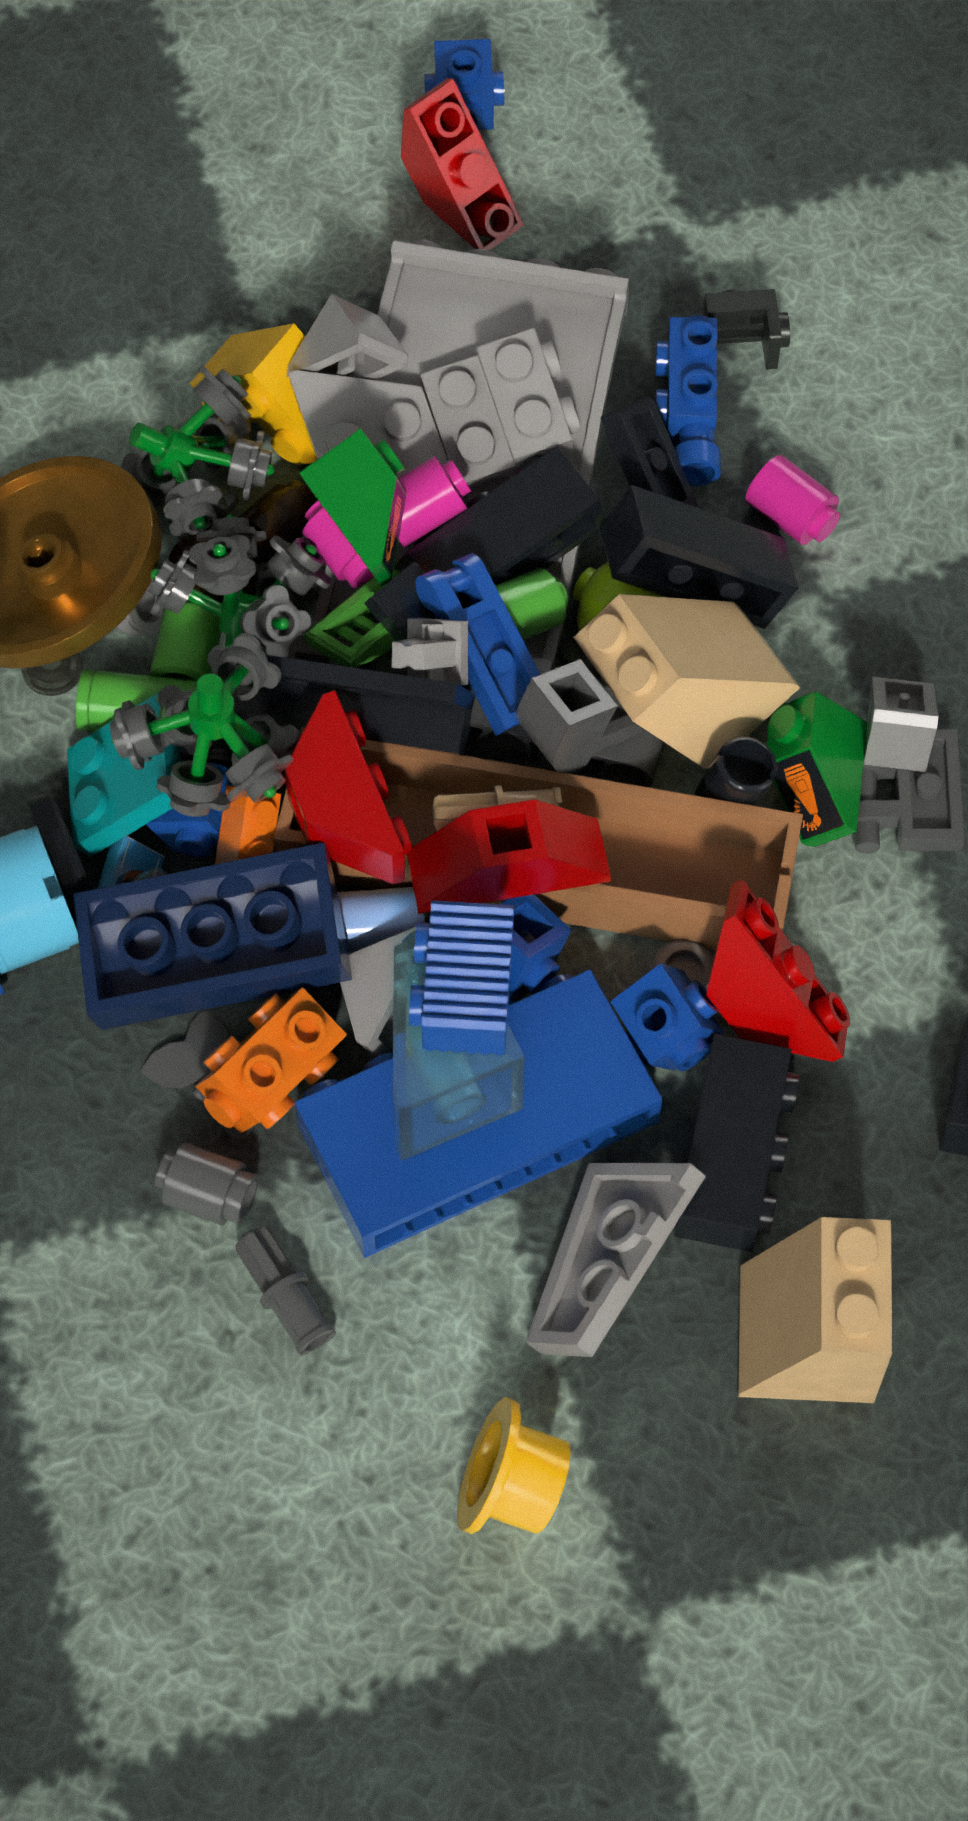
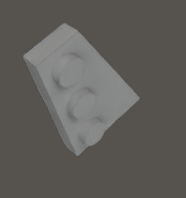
(606, 1249)

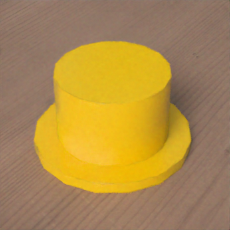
(512, 1473)

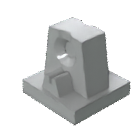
(434, 650)

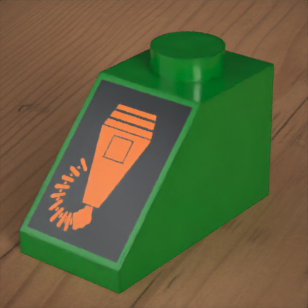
(363, 498)
(819, 765)

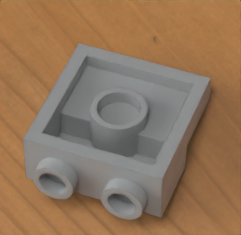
(501, 407)

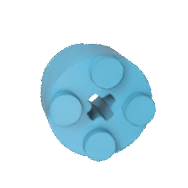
(32, 904)

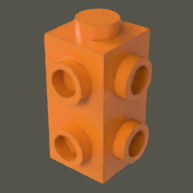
(255, 1076)

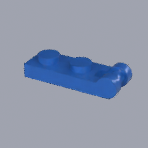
(496, 652)

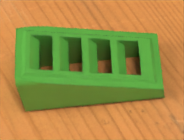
(343, 621)

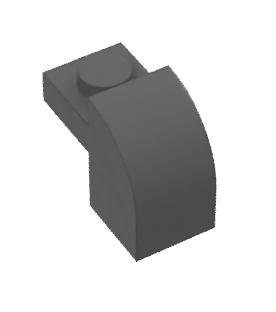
(572, 716)

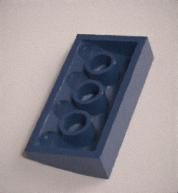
(211, 937)

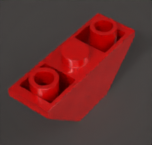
(455, 168)
(342, 797)
(508, 855)
(770, 986)

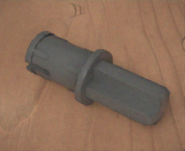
(284, 1290)

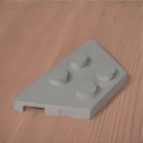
(390, 411)

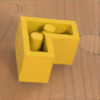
(262, 365)

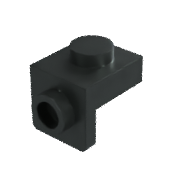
(750, 318)

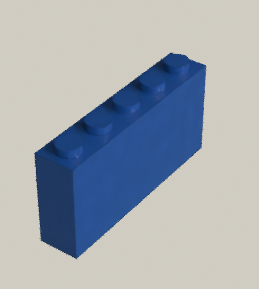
(578, 1097)

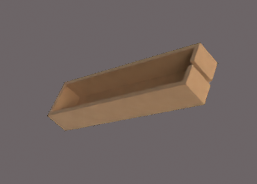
(663, 848)

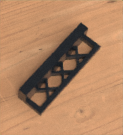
(389, 705)

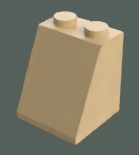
(687, 669)
(818, 1314)

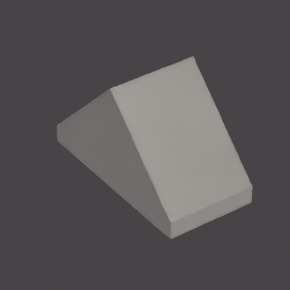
(349, 344)
(900, 724)
(371, 994)

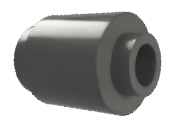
(206, 1184)

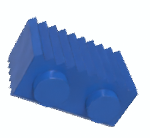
(465, 977)

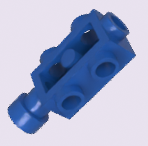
(690, 395)

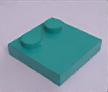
(109, 793)

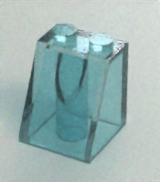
(445, 1092)

